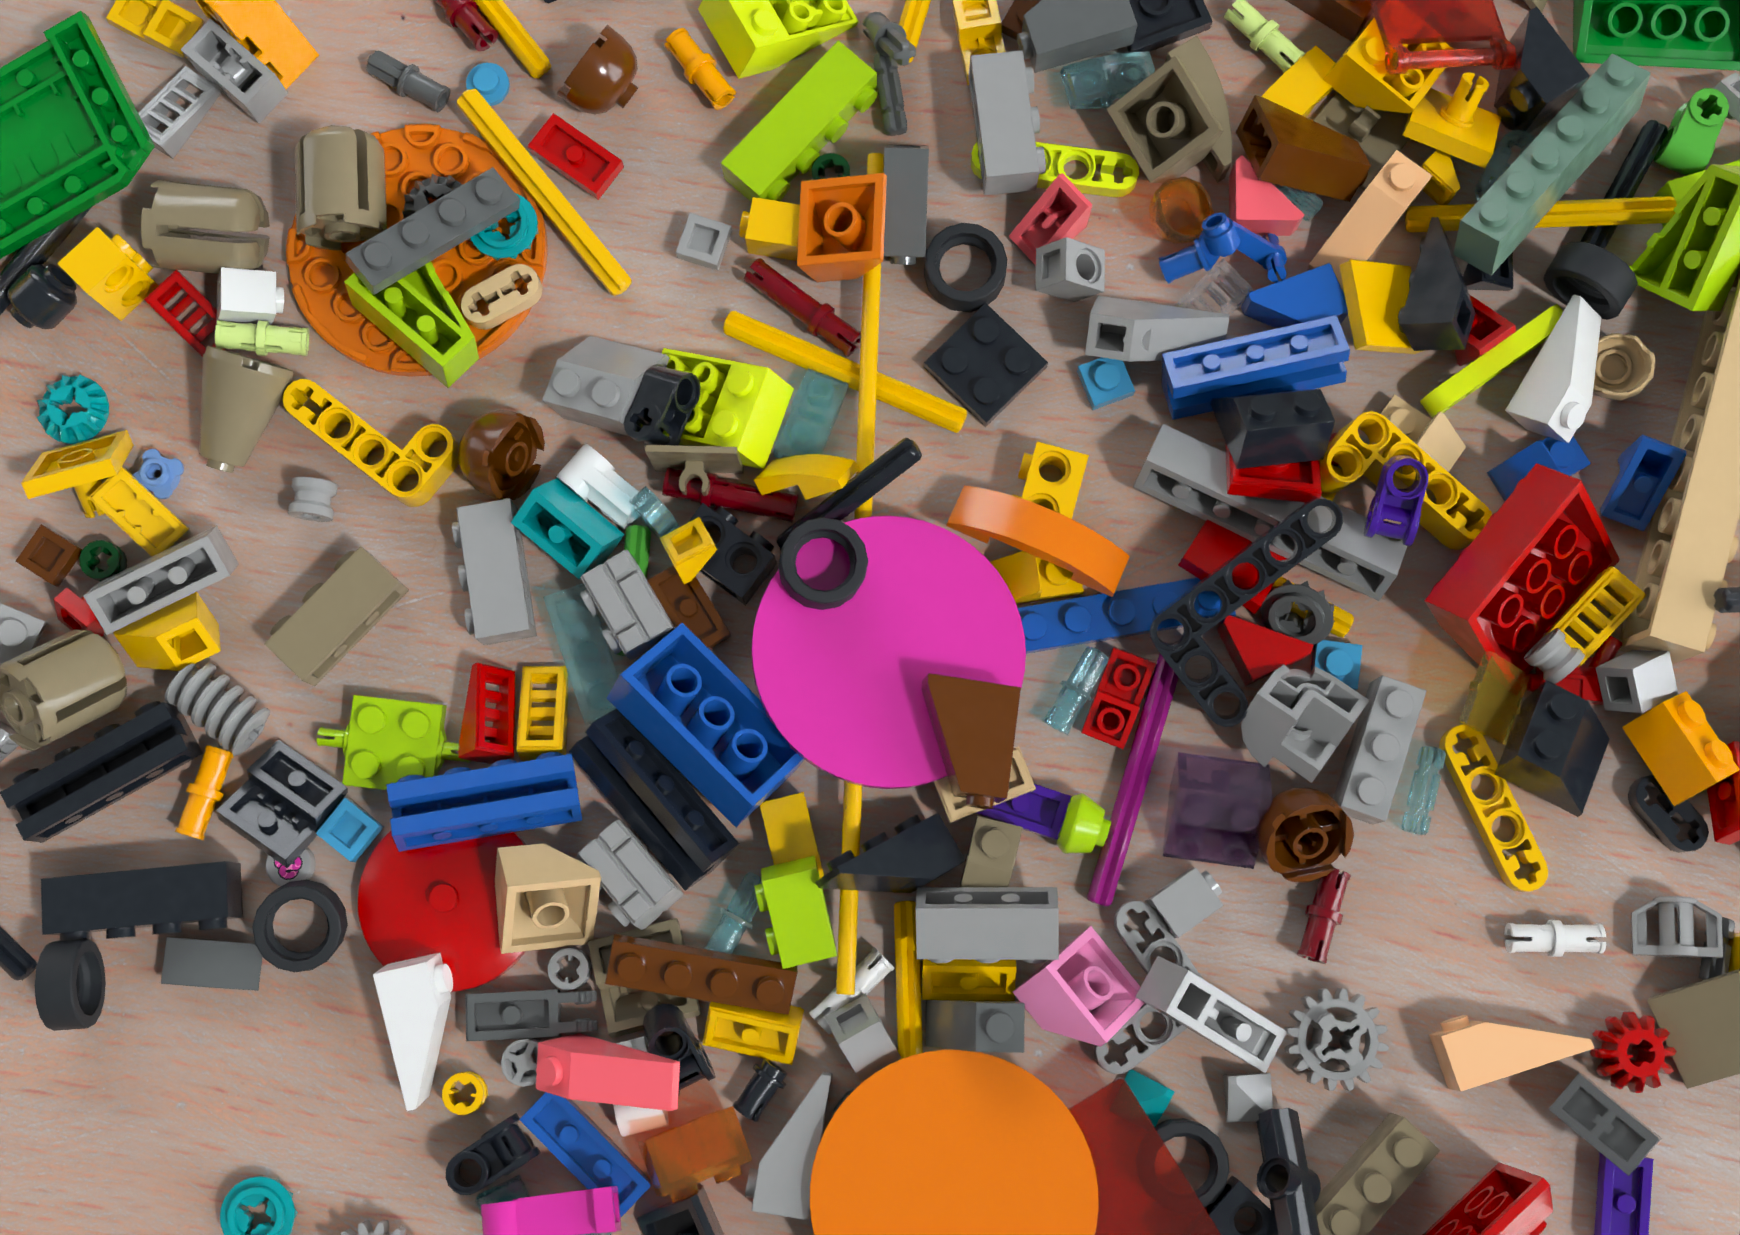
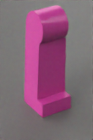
(555, 1214)

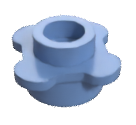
(170, 473)

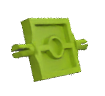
(391, 741)

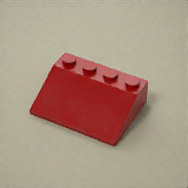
(1523, 568)
(1499, 1204)

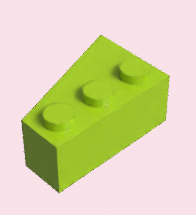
(1699, 247)
(421, 321)

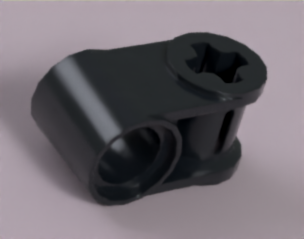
(661, 405)
(677, 1046)
(497, 1153)

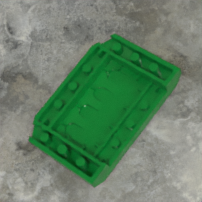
(63, 133)

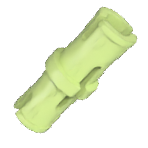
(1263, 34)
(262, 338)

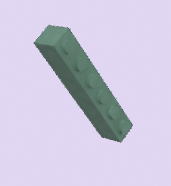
(1551, 164)

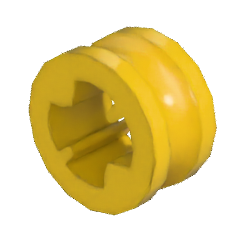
(464, 1107)

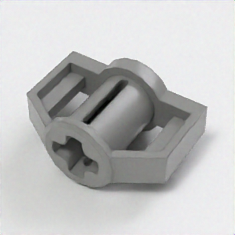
(1685, 946)

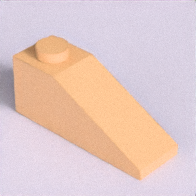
(1373, 214)
(1485, 1051)

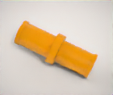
(700, 68)
(204, 792)

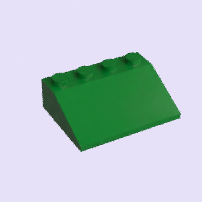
(1659, 32)

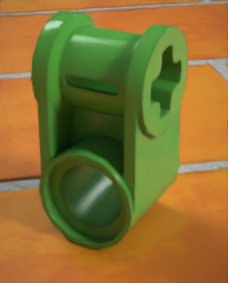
(1694, 132)

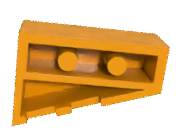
(265, 33)

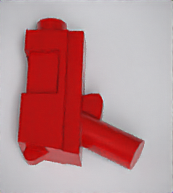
(1583, 679)

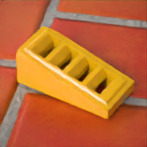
(1613, 593)
(528, 748)

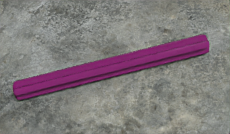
(1133, 784)

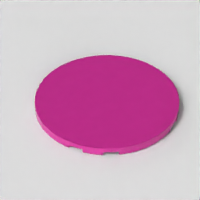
(852, 675)

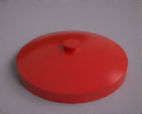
(435, 904)

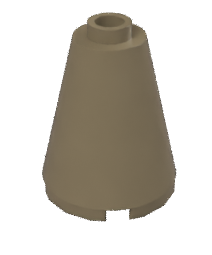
(237, 405)

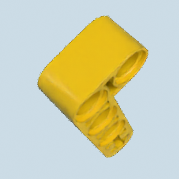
(364, 439)
(1453, 529)

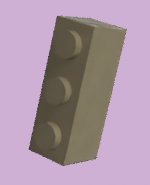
(335, 616)
(1373, 1178)

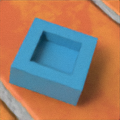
(1105, 381)
(1339, 660)
(349, 830)

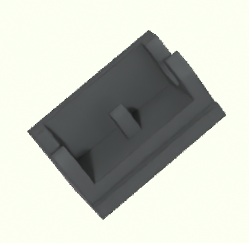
(1605, 1123)

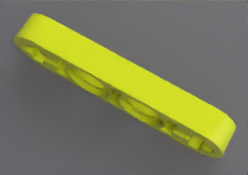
(1058, 155)
(1492, 362)

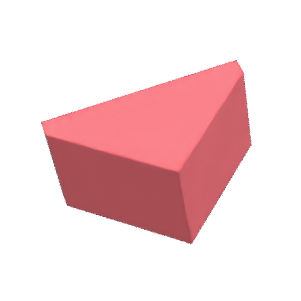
(1259, 203)
(1056, 215)

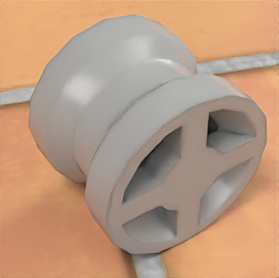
(312, 499)
(1554, 656)
(516, 1066)

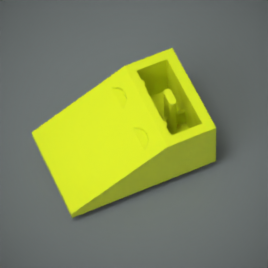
(772, 32)
(736, 405)

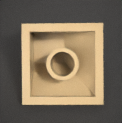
(544, 898)

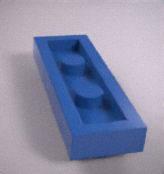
(585, 1148)

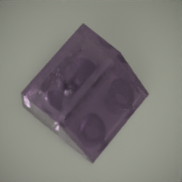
(1216, 810)

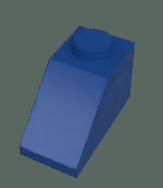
(1298, 299)

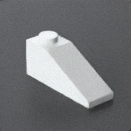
(1562, 377)
(415, 1010)

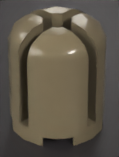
(339, 186)
(204, 227)
(60, 687)

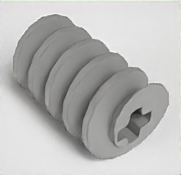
(215, 708)

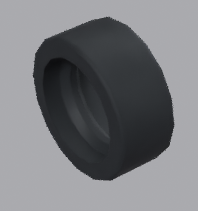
(970, 235)
(1592, 274)
(827, 529)
(277, 953)
(70, 984)
(1217, 1154)

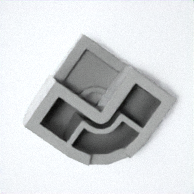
(1300, 719)

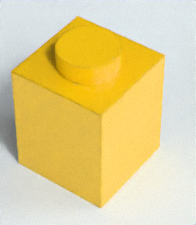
(771, 228)

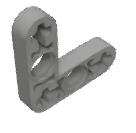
(1130, 939)

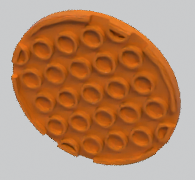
(320, 273)
(953, 1151)

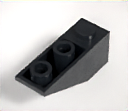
(1438, 303)
(897, 864)

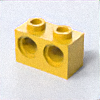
(110, 272)
(1058, 495)

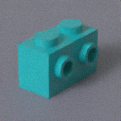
(567, 527)

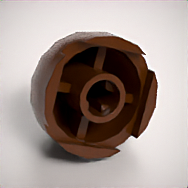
(602, 75)
(500, 453)
(1304, 834)

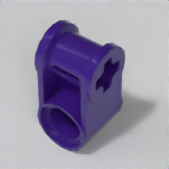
(1396, 503)

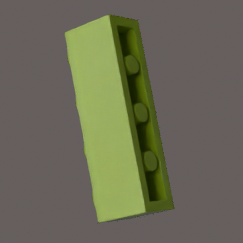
(801, 125)

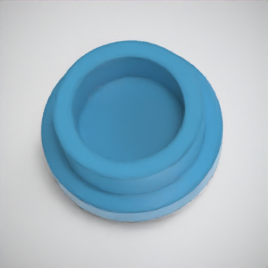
(489, 81)

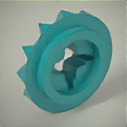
(520, 234)
(80, 425)
(252, 1192)

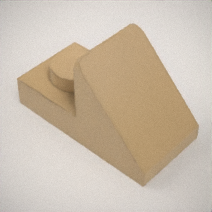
(1432, 435)

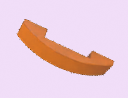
(1041, 533)

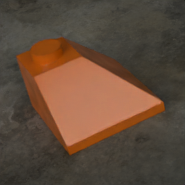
(841, 226)

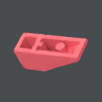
(606, 1073)

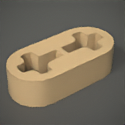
(496, 288)

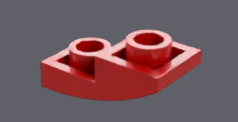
(1118, 697)

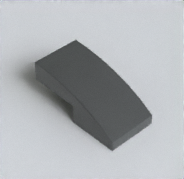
(211, 964)

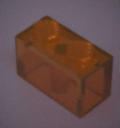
(694, 1153)

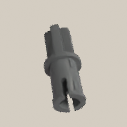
(888, 38)
(408, 80)

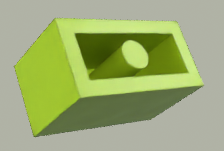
(797, 913)

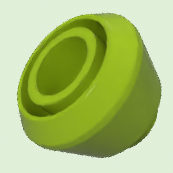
(1083, 826)

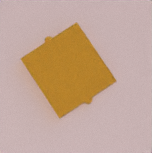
(1494, 697)

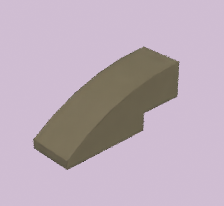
(1206, 79)

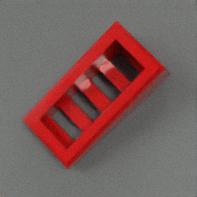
(167, 291)
(473, 728)

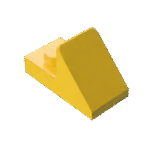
(1035, 579)

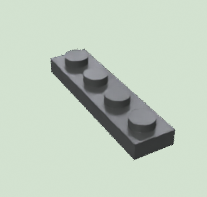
(432, 231)

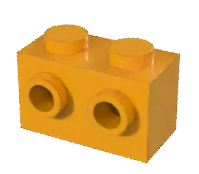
(1680, 748)

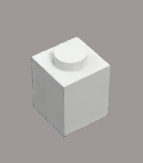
(248, 296)

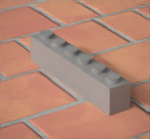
(1195, 480)

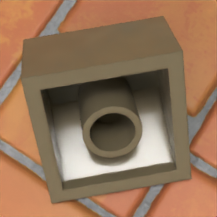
(1166, 122)

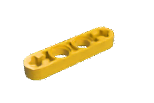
(1486, 811)

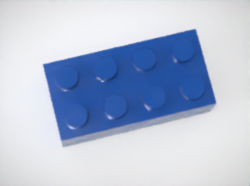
(705, 723)

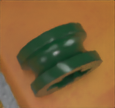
(830, 160)
(90, 559)

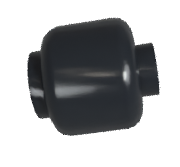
(42, 296)

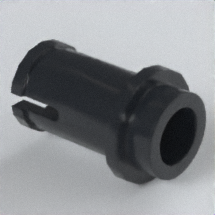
(760, 1089)

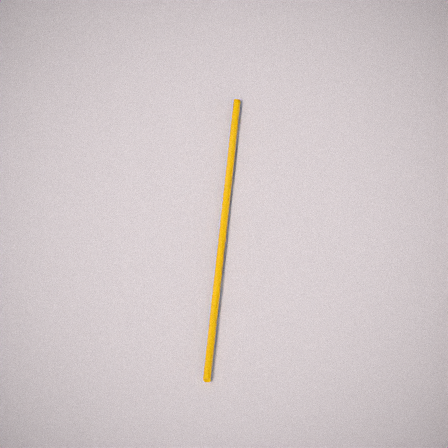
(864, 456)

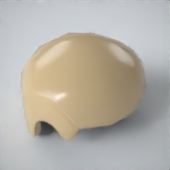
(1622, 366)

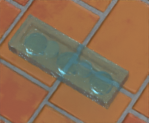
(583, 651)

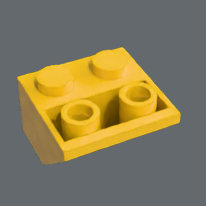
(1365, 82)

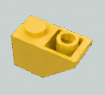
(172, 636)

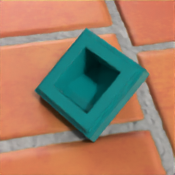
(1150, 1094)

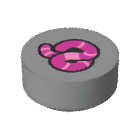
(300, 869)

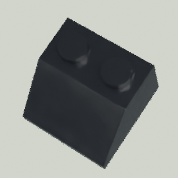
(1541, 78)
(1275, 427)
(1555, 748)

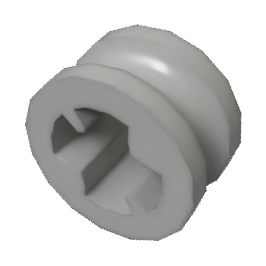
(555, 967)

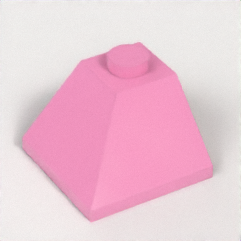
(1082, 993)

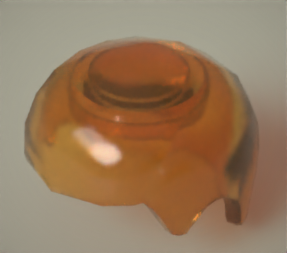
(1179, 210)

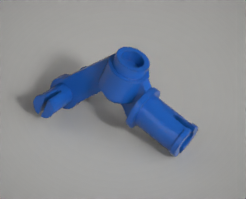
(1221, 238)

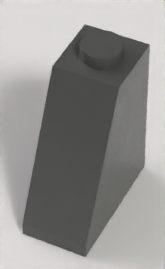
(1074, 30)
(905, 202)
(975, 1025)

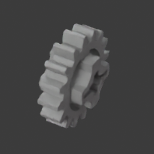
(1348, 1055)

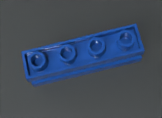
(1262, 362)
(483, 801)

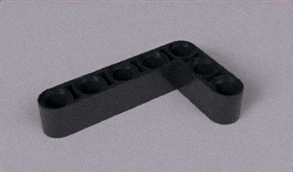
(1231, 598)

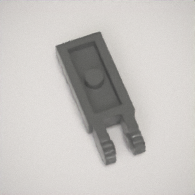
(523, 1014)

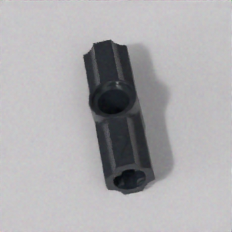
(1285, 1173)

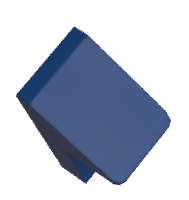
(1547, 452)
(1643, 480)

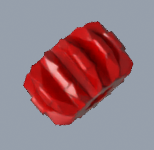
(1650, 1052)

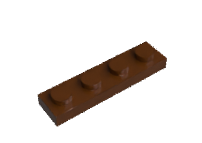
(701, 974)

